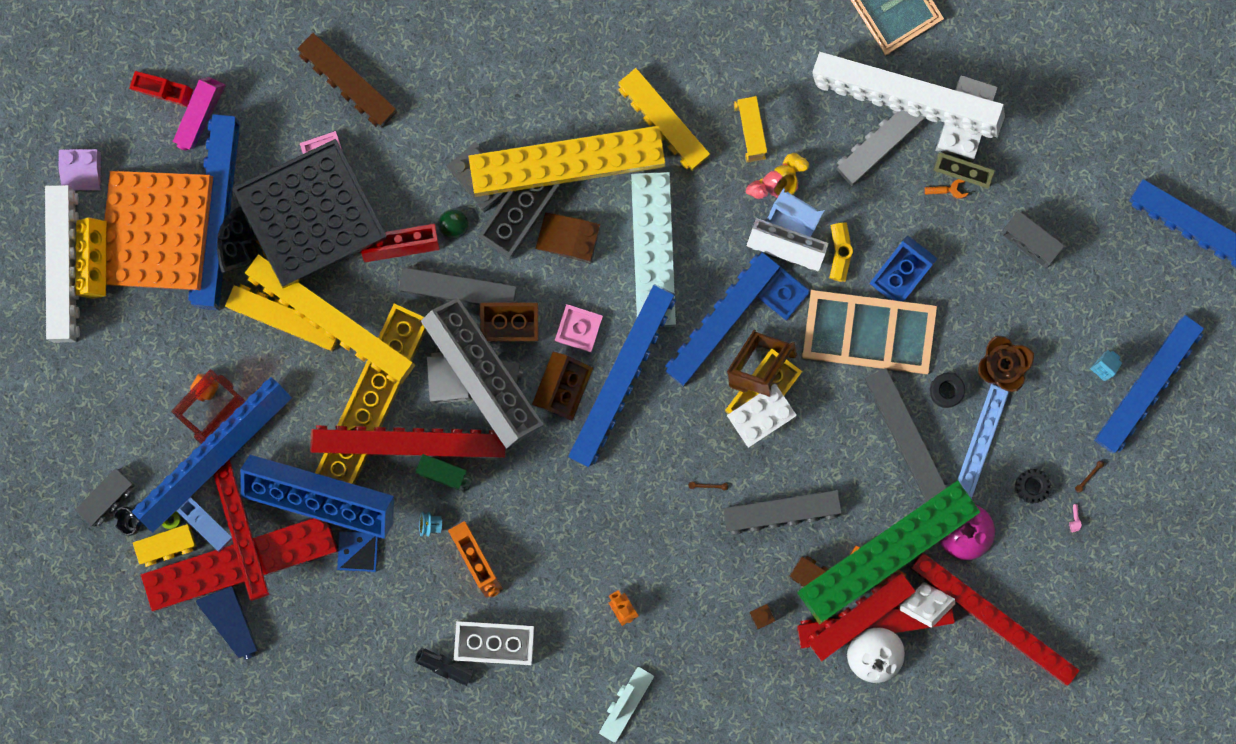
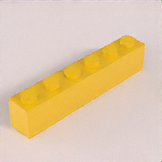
(658, 113)
(277, 316)

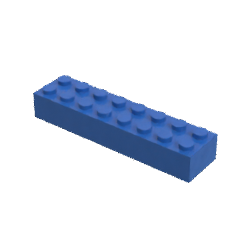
(317, 496)

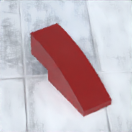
(161, 88)

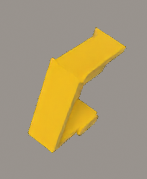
(752, 128)

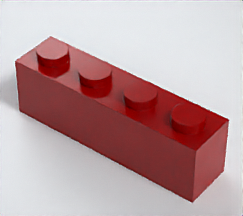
(403, 243)

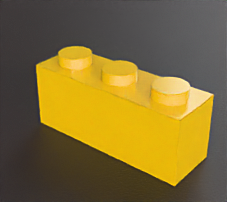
(165, 545)

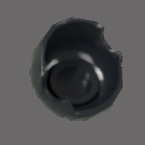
(124, 517)

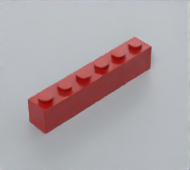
(861, 616)

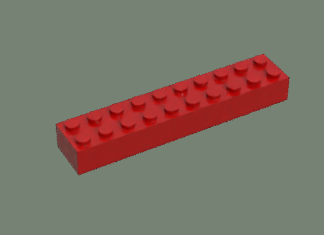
(221, 569)

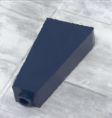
(229, 619)

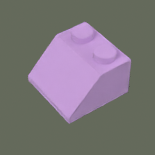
(80, 169)

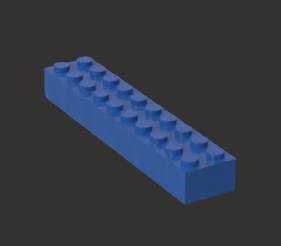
(221, 165)

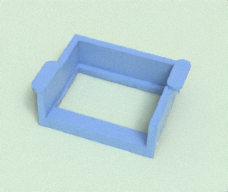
(794, 214)

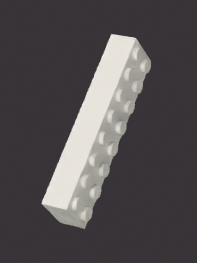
(60, 264)

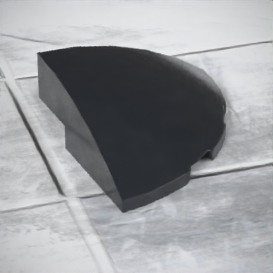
(235, 242)

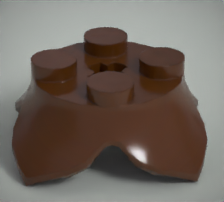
(1018, 356)

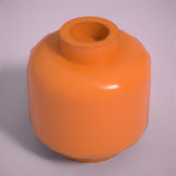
(209, 392)

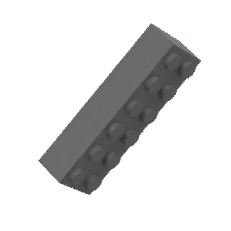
(516, 218)

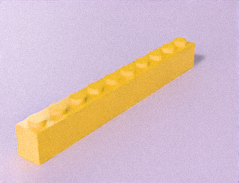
(333, 321)

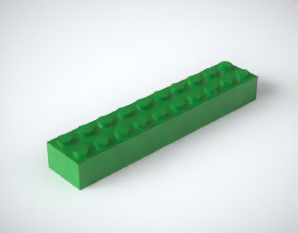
(888, 552)

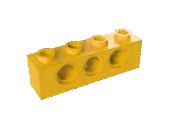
(90, 258)

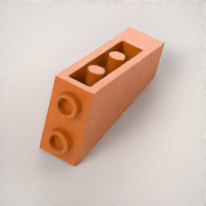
(475, 560)

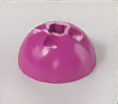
(967, 547)

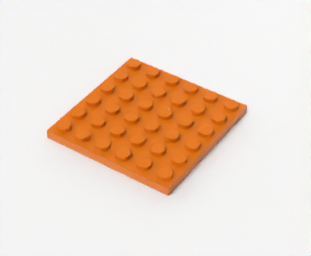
(156, 229)

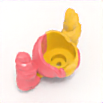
(784, 173)

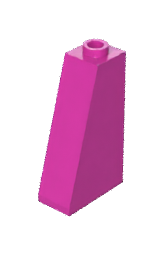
(198, 112)

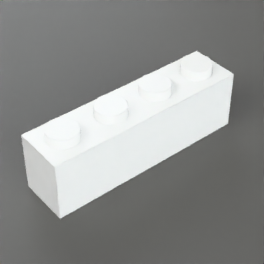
(787, 244)

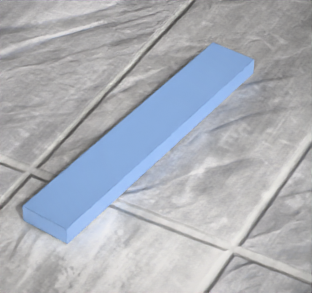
(982, 438)

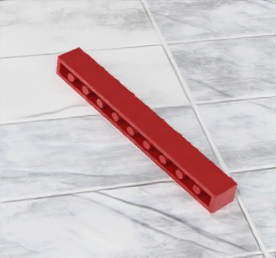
(405, 442)
(995, 619)

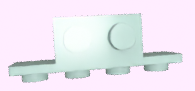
(626, 704)

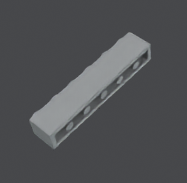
(877, 145)

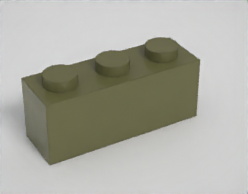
(963, 169)

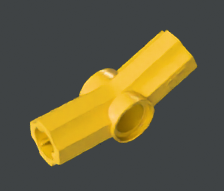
(841, 240)

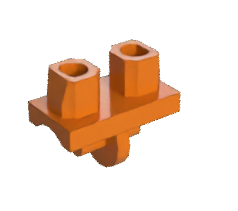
(622, 608)

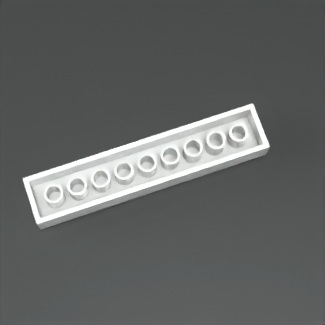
(908, 95)

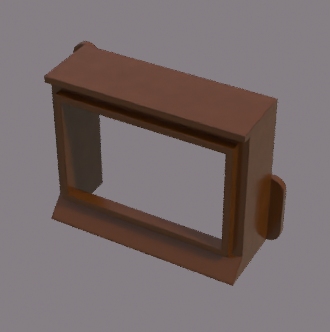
(743, 381)

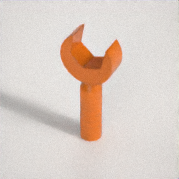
(944, 190)

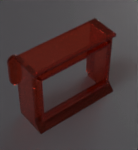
(192, 396)

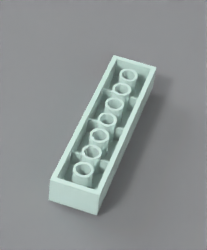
(652, 237)

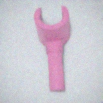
(1076, 524)

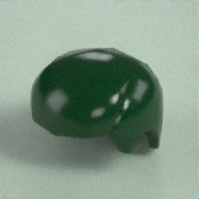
(453, 223)

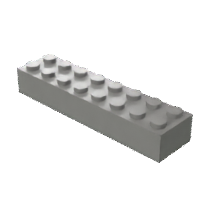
(482, 372)

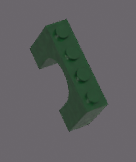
(444, 473)

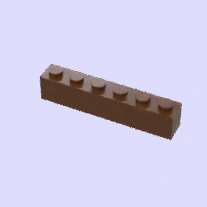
(347, 80)

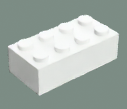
(956, 140)
(494, 643)

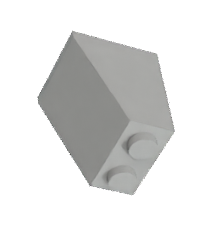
(443, 381)

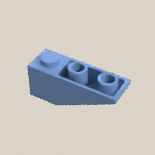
(204, 524)

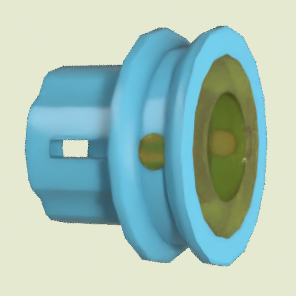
(425, 524)

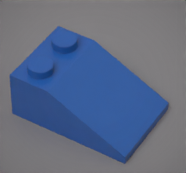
(903, 270)

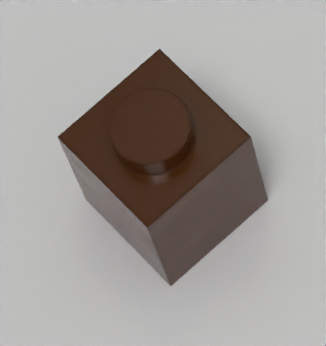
(762, 616)

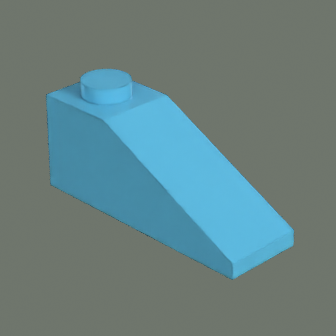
(1107, 365)

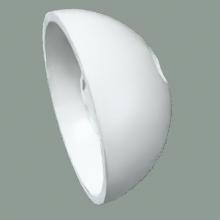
(876, 655)

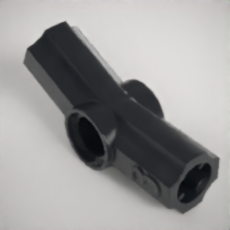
(443, 666)

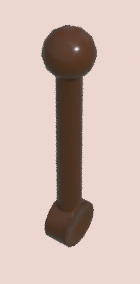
(724, 486)
(1079, 488)

